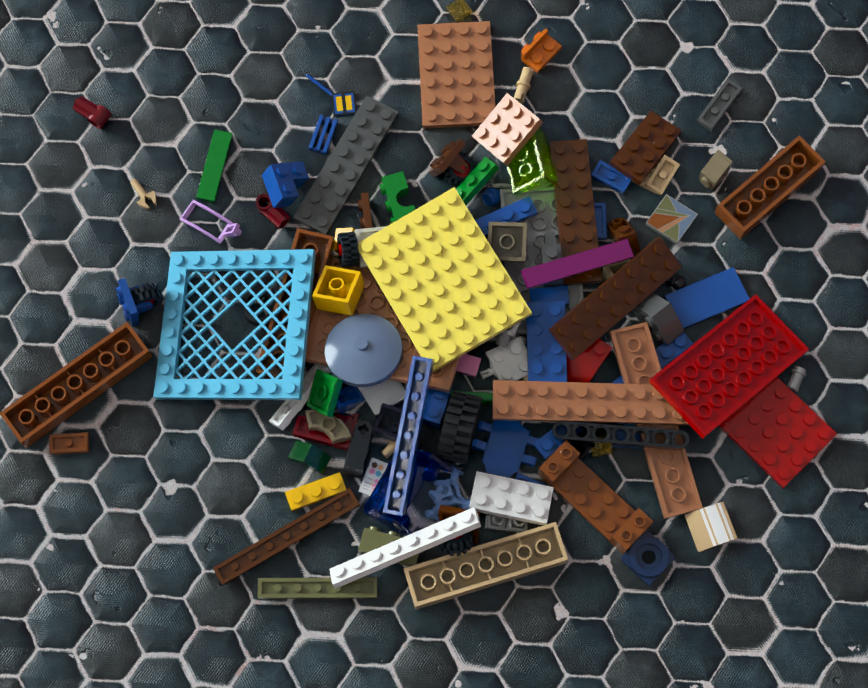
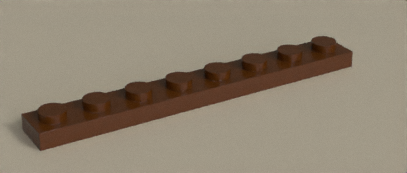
(286, 536)

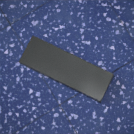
(719, 105)

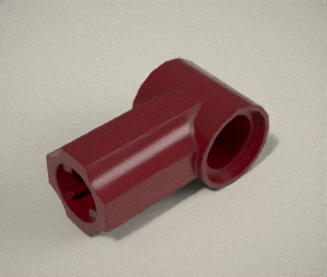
(95, 114)
(274, 215)

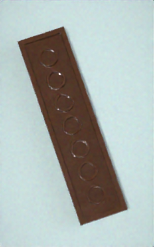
(575, 204)
(615, 298)

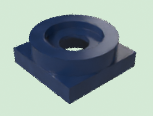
(647, 572)

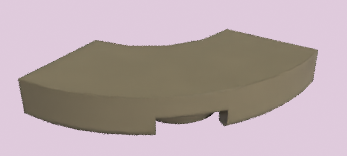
(331, 426)

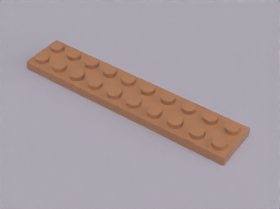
(581, 403)
(668, 468)

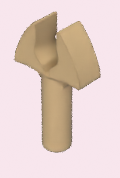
(143, 195)

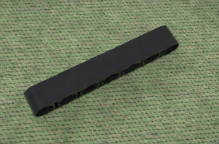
(629, 432)

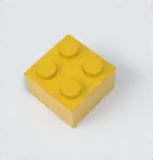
(338, 290)

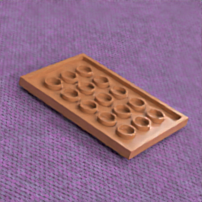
(455, 74)

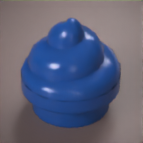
(491, 196)

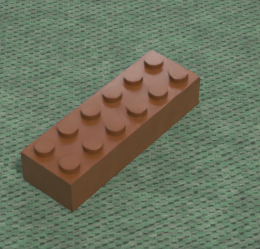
(769, 187)

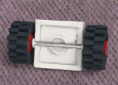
(348, 246)

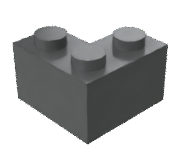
(660, 317)

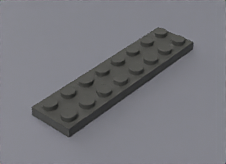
(346, 165)

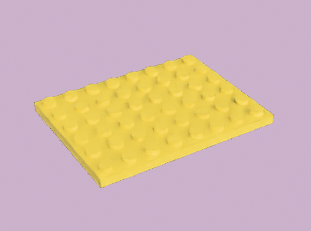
(443, 279)

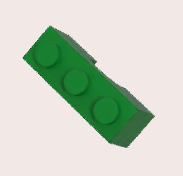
(394, 187)

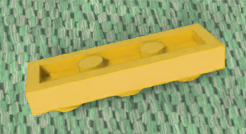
(315, 491)

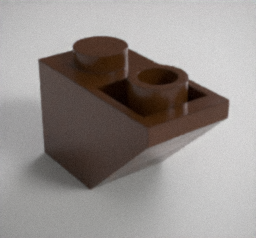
(621, 230)

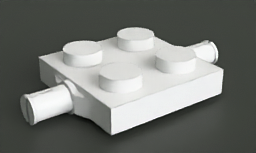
(508, 362)

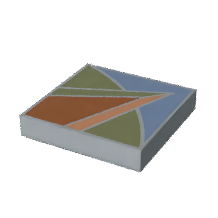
(671, 219)

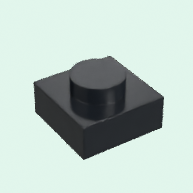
(582, 448)

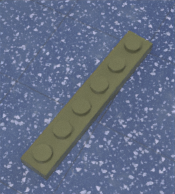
(316, 588)

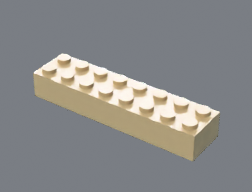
(486, 565)

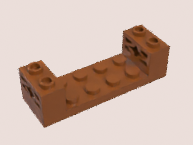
(593, 498)

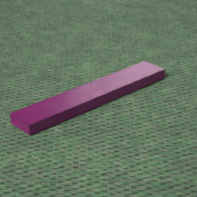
(577, 264)

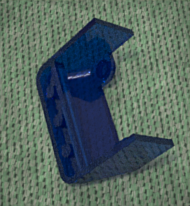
(425, 469)

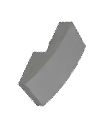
(504, 524)

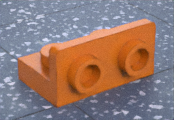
(540, 51)

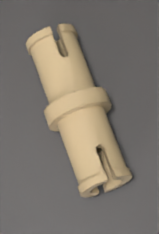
(523, 84)

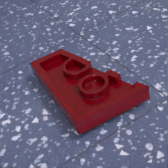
(302, 431)

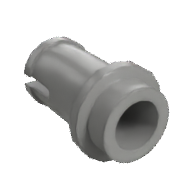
(796, 378)

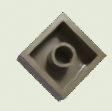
(508, 240)

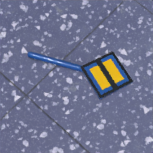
(343, 102)

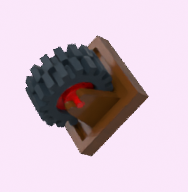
(453, 163)
(461, 543)

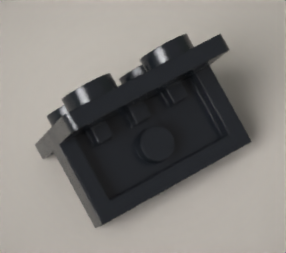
(388, 422)

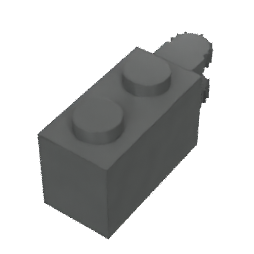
(549, 252)

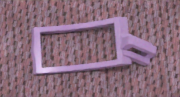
(225, 233)

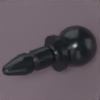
(676, 282)

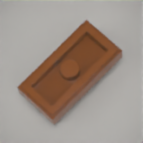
(68, 443)

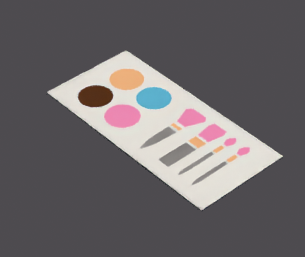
(372, 476)

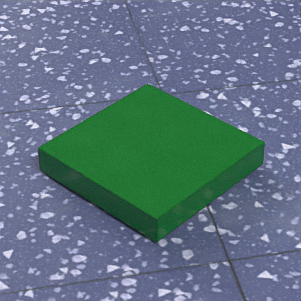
(324, 393)

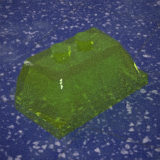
(532, 166)

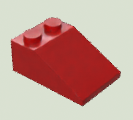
(588, 362)

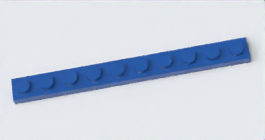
(666, 353)

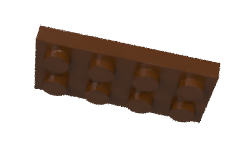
(645, 147)

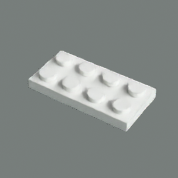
(511, 498)

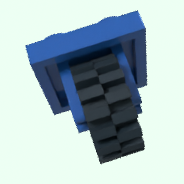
(138, 299)

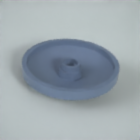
(363, 350)

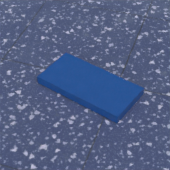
(708, 298)

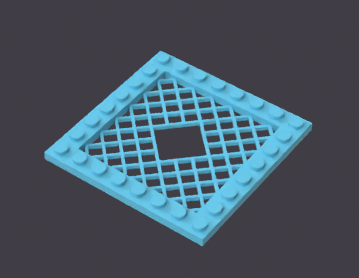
(294, 355)

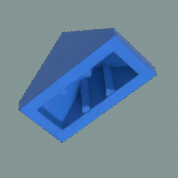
(348, 398)

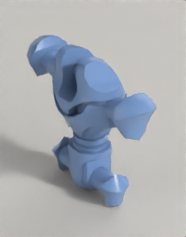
(447, 494)

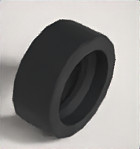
(248, 316)

